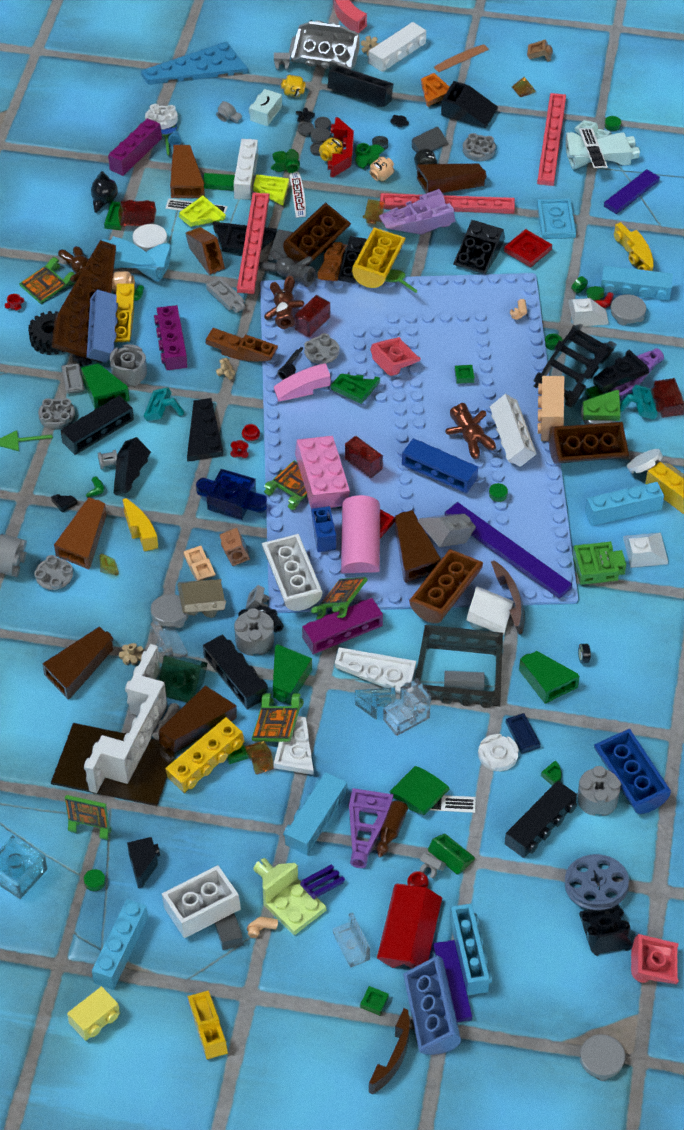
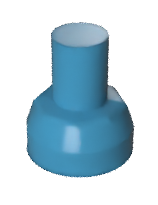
(174, 138)

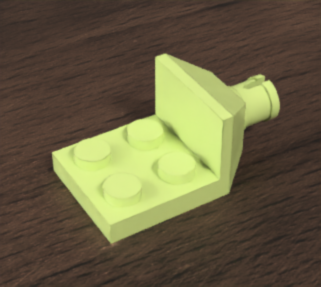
(286, 897)

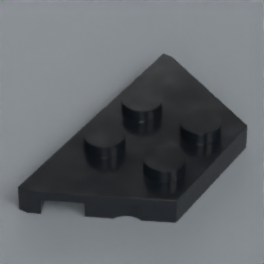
(232, 236)

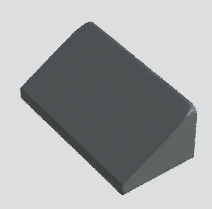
(430, 140)

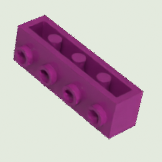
(134, 146)
(171, 337)
(332, 630)

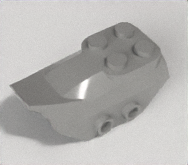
(325, 45)

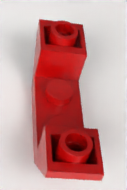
(342, 161)

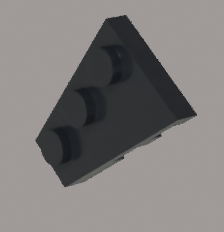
(623, 371)

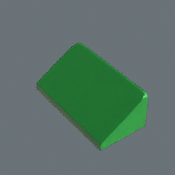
(450, 852)

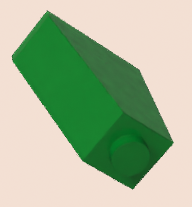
(102, 385)
(289, 673)
(547, 676)

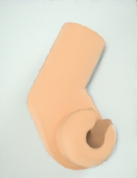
(258, 924)

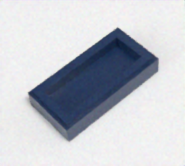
(522, 733)

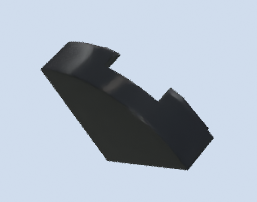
(63, 502)

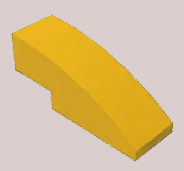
(140, 526)
(207, 1025)

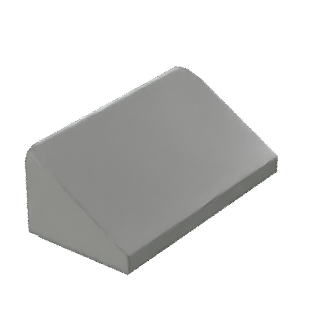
(464, 680)

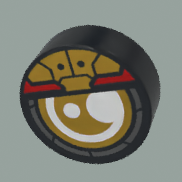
(584, 653)

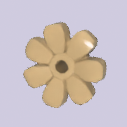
(369, 44)
(226, 368)
(131, 653)

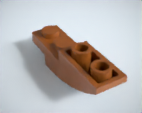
(332, 262)
(240, 348)

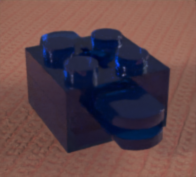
(231, 494)

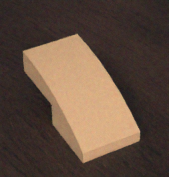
(198, 563)

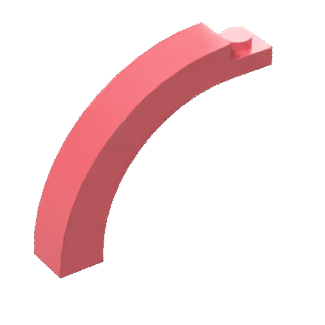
(350, 15)

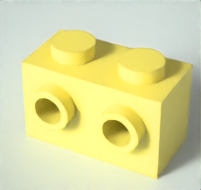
(93, 1013)

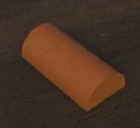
(444, 586)

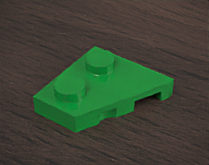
(354, 386)

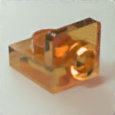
(373, 210)
(260, 757)

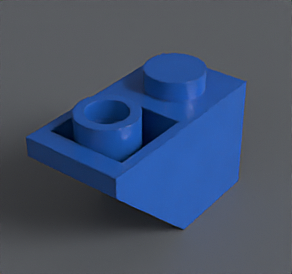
(323, 529)

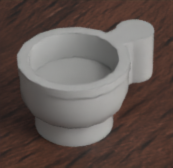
(227, 111)

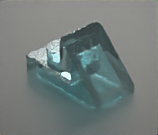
(370, 699)

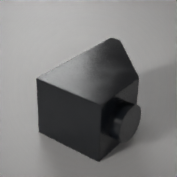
(143, 858)

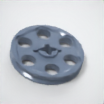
(589, 886)

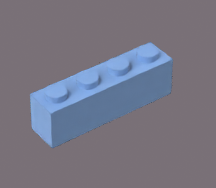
(102, 326)

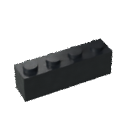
(360, 86)
(97, 425)
(235, 671)
(541, 819)

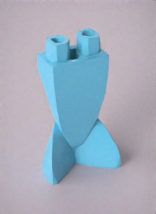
(151, 263)

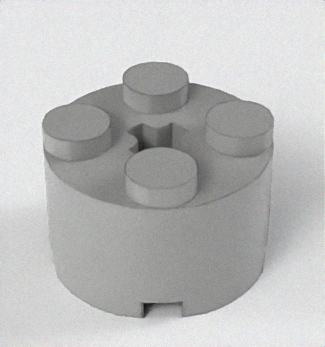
(128, 364)
(11, 554)
(254, 632)
(598, 791)

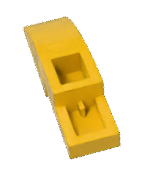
(635, 244)
(125, 312)

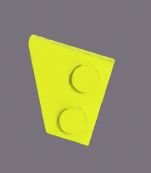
(274, 186)
(201, 212)

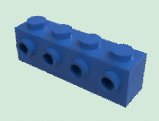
(440, 465)

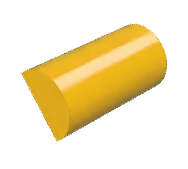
(377, 258)

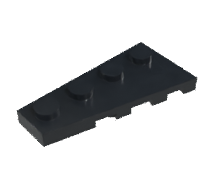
(204, 432)

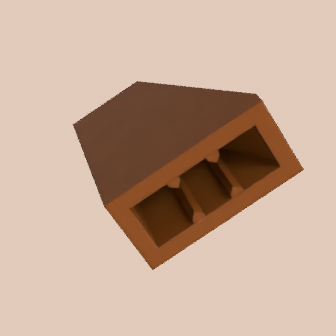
(206, 249)

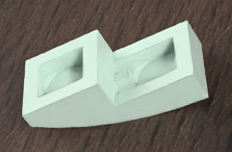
(599, 133)

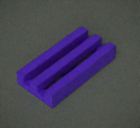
(314, 877)

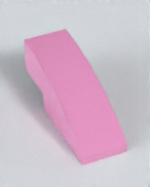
(303, 383)

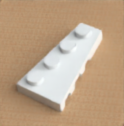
(376, 668)

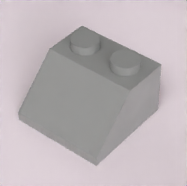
(448, 528)

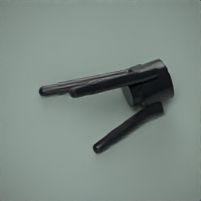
(289, 369)

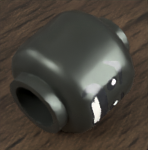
(425, 156)

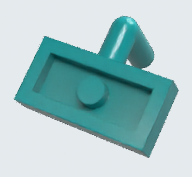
(159, 400)
(644, 401)

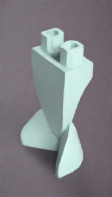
(613, 147)

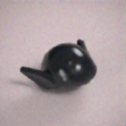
(103, 191)

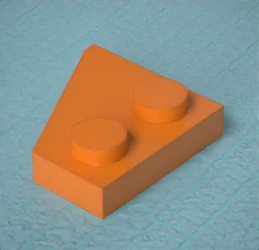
(433, 89)

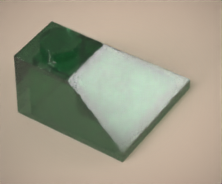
(182, 677)

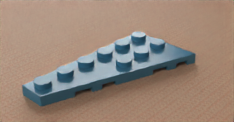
(198, 65)

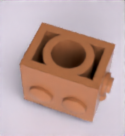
(234, 546)

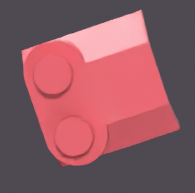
(393, 355)
(654, 960)

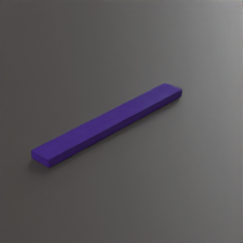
(514, 554)

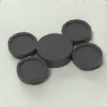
(318, 134)

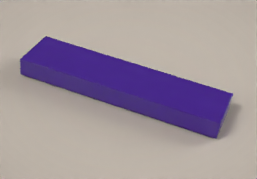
(631, 191)
(448, 952)

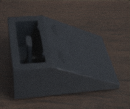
(467, 105)
(479, 247)

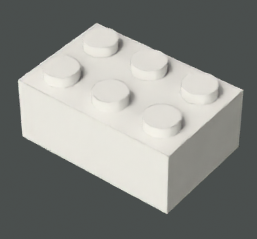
(201, 901)

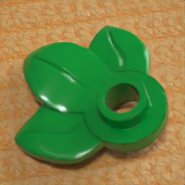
(367, 154)
(286, 161)

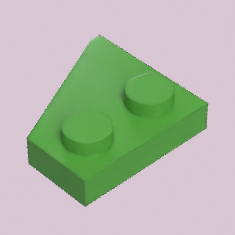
(603, 407)

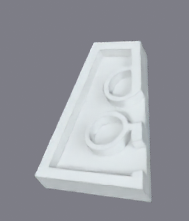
(295, 754)

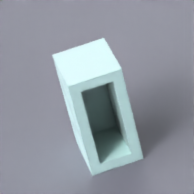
(265, 107)

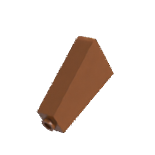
(185, 174)
(82, 534)

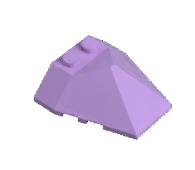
(421, 215)

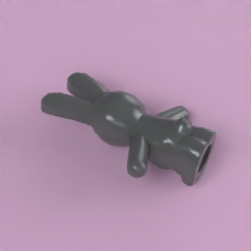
(286, 267)

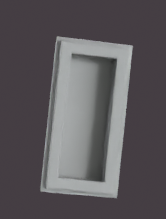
(72, 378)

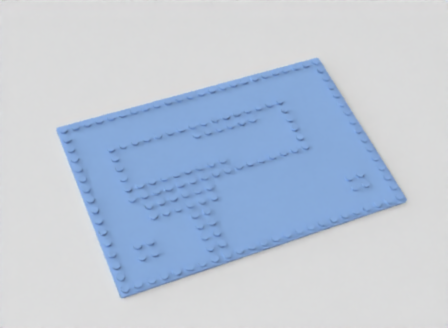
(446, 325)

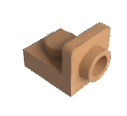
(539, 49)

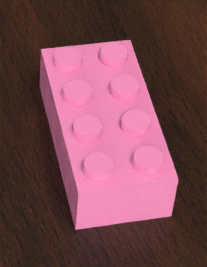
(322, 472)

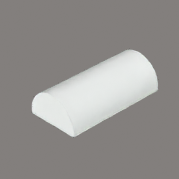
(293, 572)

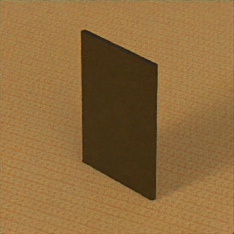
(143, 787)

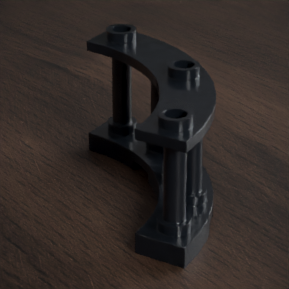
(601, 352)

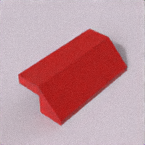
(409, 926)

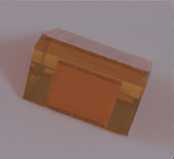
(523, 87)

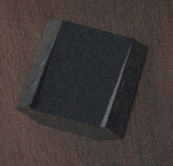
(606, 930)

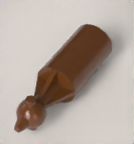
(391, 826)

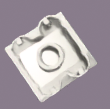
(489, 611)

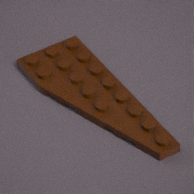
(72, 320)

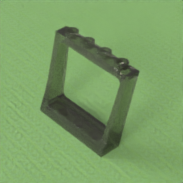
(466, 641)

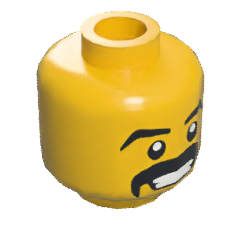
(293, 85)
(330, 146)

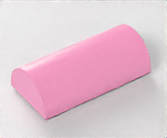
(360, 535)

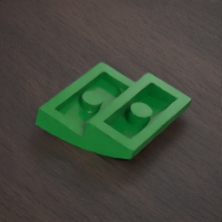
(419, 790)

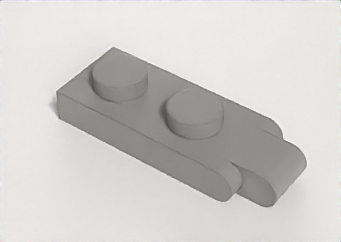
(226, 295)

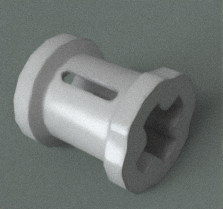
(112, 458)

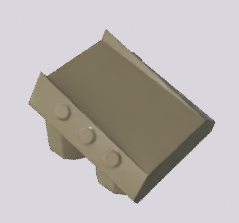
(202, 596)

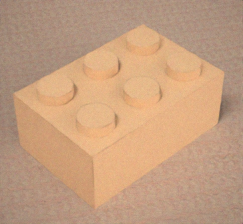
(551, 403)

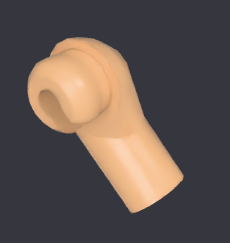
(520, 311)

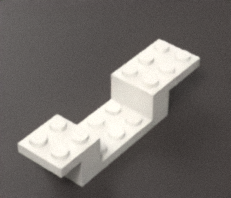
(146, 699)

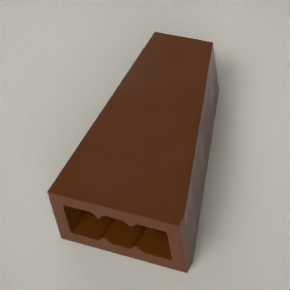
(450, 176)
(415, 548)
(77, 662)
(196, 719)

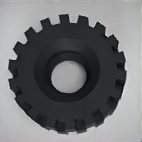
(37, 333)

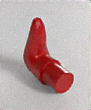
(607, 301)

